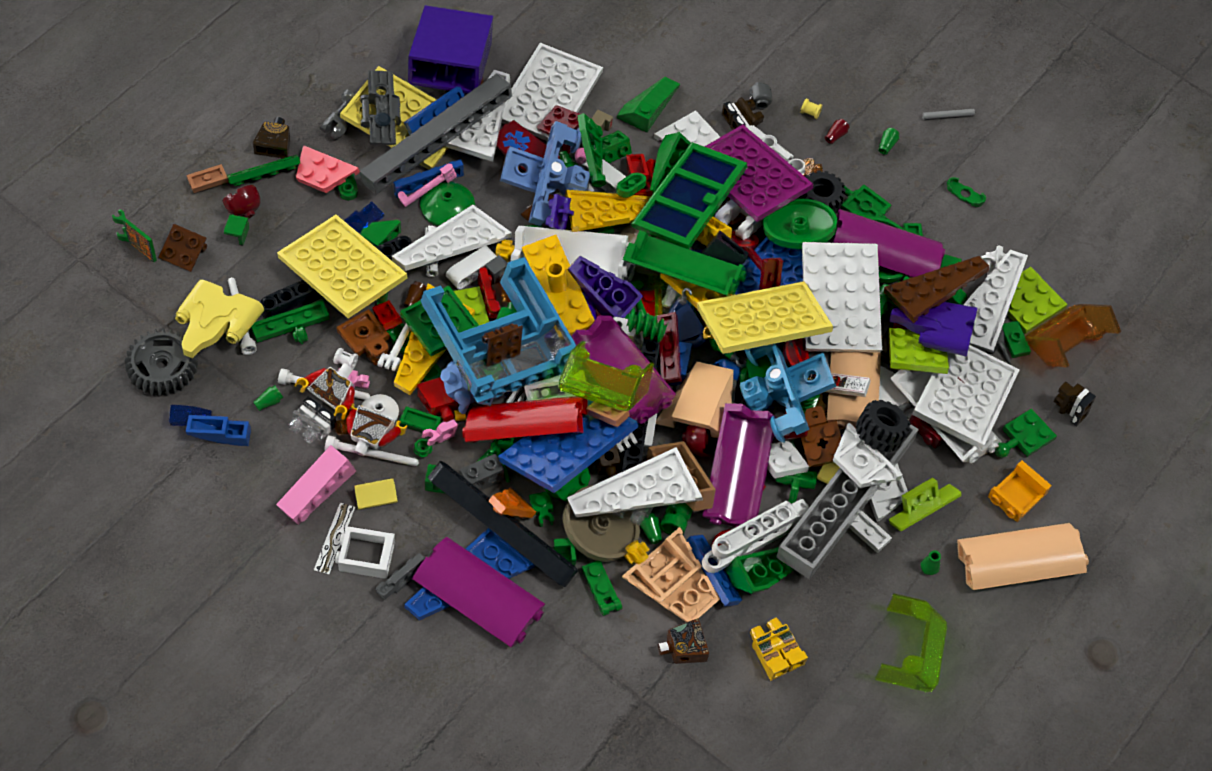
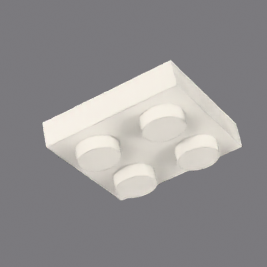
(785, 460)

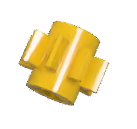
(505, 250)
(636, 552)

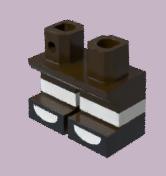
(741, 113)
(1074, 401)

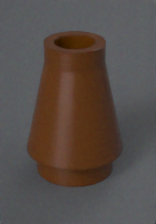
(414, 293)

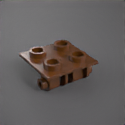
(183, 247)
(503, 343)

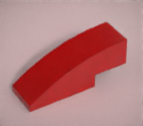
(637, 164)

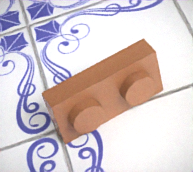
(207, 178)
(607, 414)

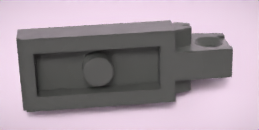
(400, 578)

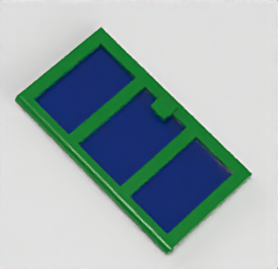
(689, 195)

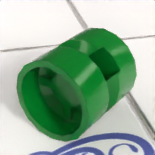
(676, 516)

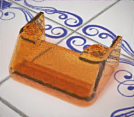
(1069, 329)

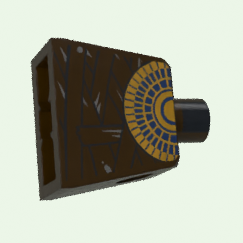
(273, 139)
(608, 463)

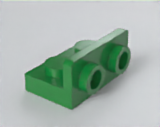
(615, 146)

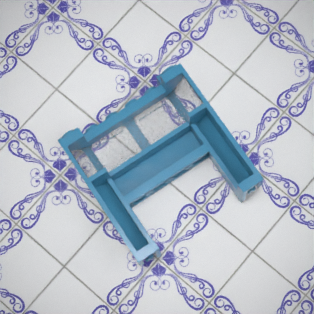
(543, 342)

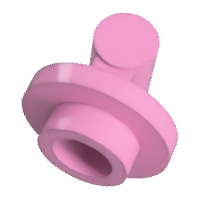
(580, 156)

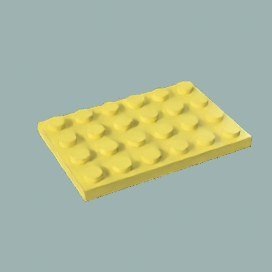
(411, 102)
(342, 266)
(764, 317)

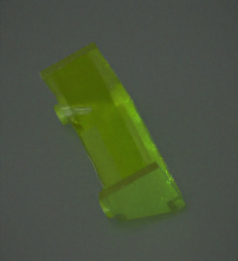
(603, 382)
(923, 671)

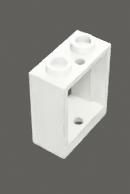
(364, 568)

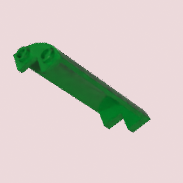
(685, 264)

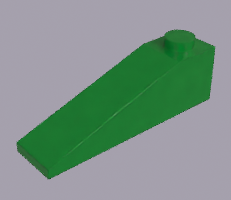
(668, 154)

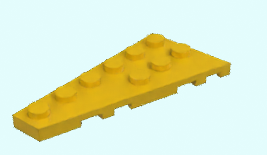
(602, 209)
(417, 361)

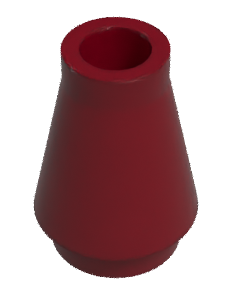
(838, 129)

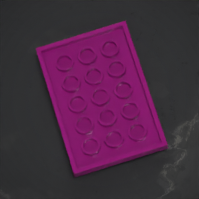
(768, 179)

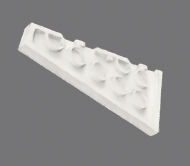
(482, 137)

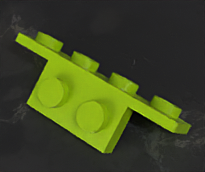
(922, 502)

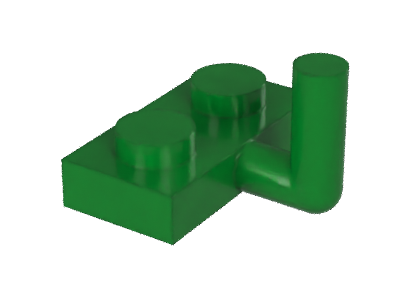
(804, 480)

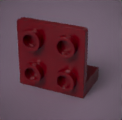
(560, 115)

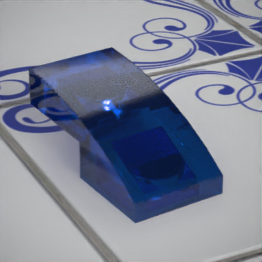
(365, 217)
(180, 413)

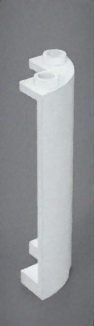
(599, 248)
(912, 386)

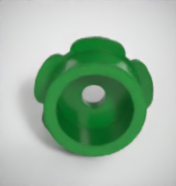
(300, 334)
(422, 443)

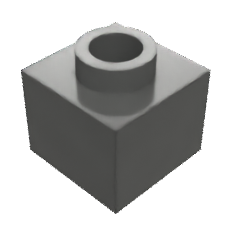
(496, 268)

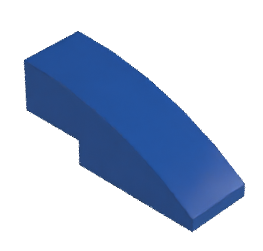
(219, 429)

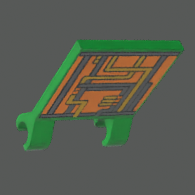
(135, 236)

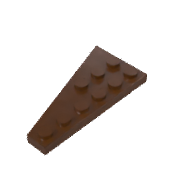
(933, 288)

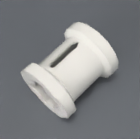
(344, 357)

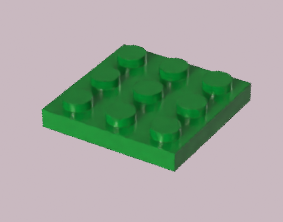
(423, 328)

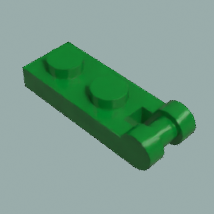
(601, 587)

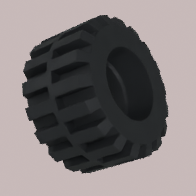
(828, 185)
(883, 426)

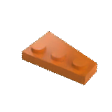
(511, 504)

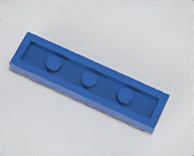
(433, 110)
(418, 180)
(719, 580)

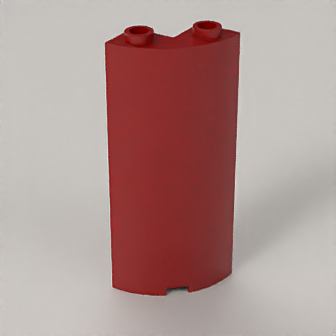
(525, 419)

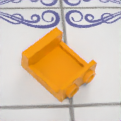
(1019, 491)

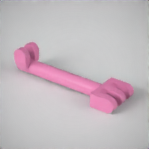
(447, 174)

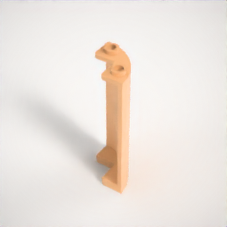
(847, 407)
(1022, 556)

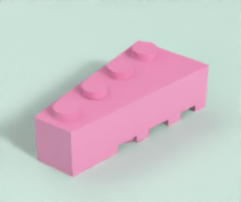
(316, 485)

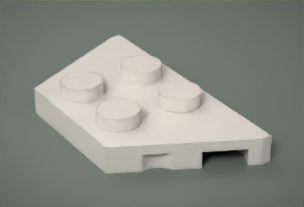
(862, 462)
(887, 497)

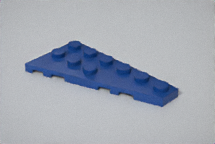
(489, 549)

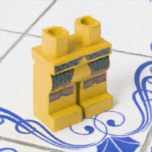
(777, 649)

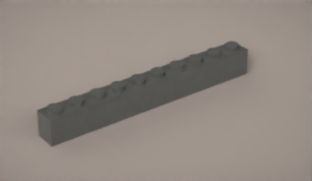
(436, 134)

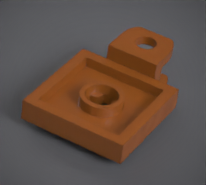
(372, 343)
(820, 431)

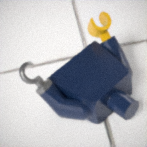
(689, 326)

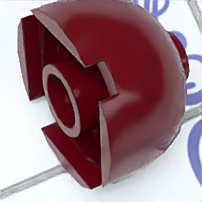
(244, 202)
(698, 440)

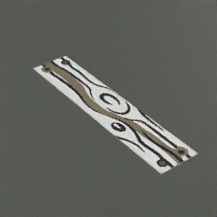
(332, 540)

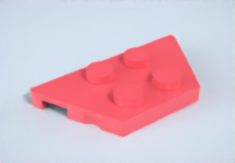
(322, 170)

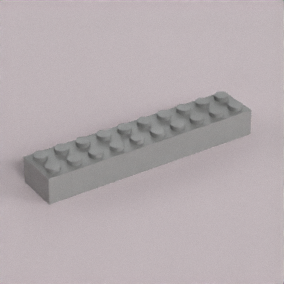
(831, 517)

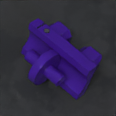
(560, 212)

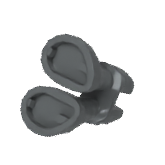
(334, 118)

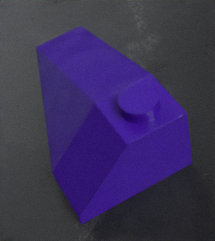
(606, 291)

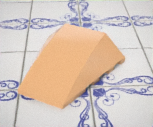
(701, 398)
(675, 579)

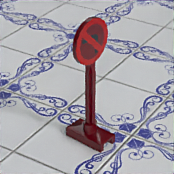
(770, 268)
(794, 353)

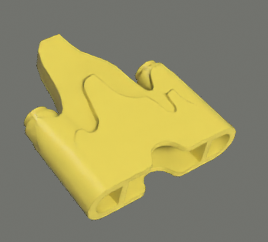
(214, 314)

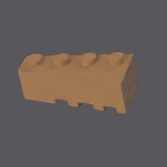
(700, 478)

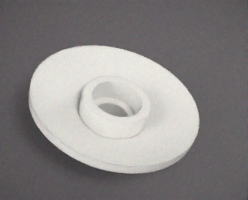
(388, 405)

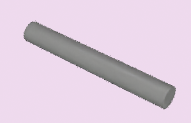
(947, 114)

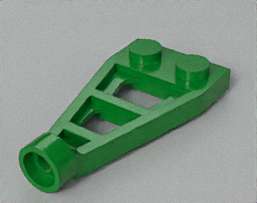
(592, 132)

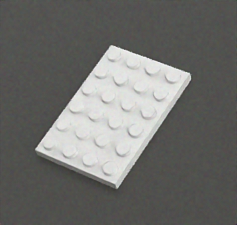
(548, 81)
(847, 289)
(967, 408)

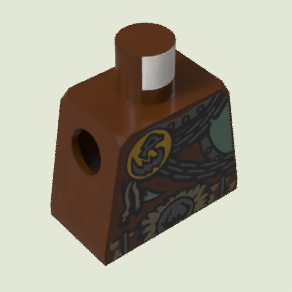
(686, 643)

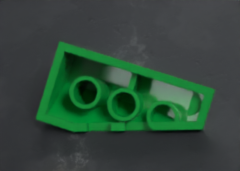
(649, 104)
(757, 571)

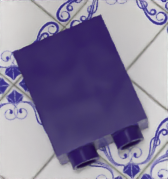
(450, 49)

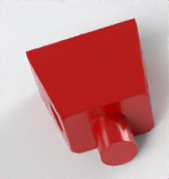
(436, 400)

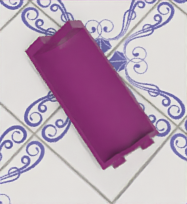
(896, 247)
(613, 347)
(740, 465)
(479, 592)

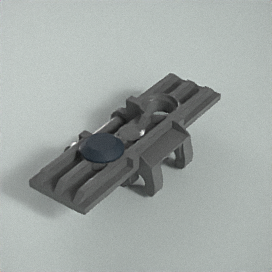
(387, 108)

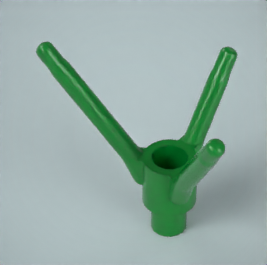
(495, 449)

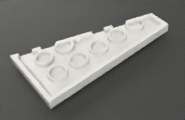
(691, 127)
(457, 235)
(994, 300)
(649, 484)

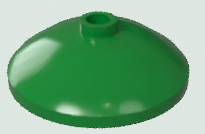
(438, 208)

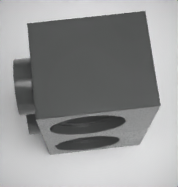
(484, 472)

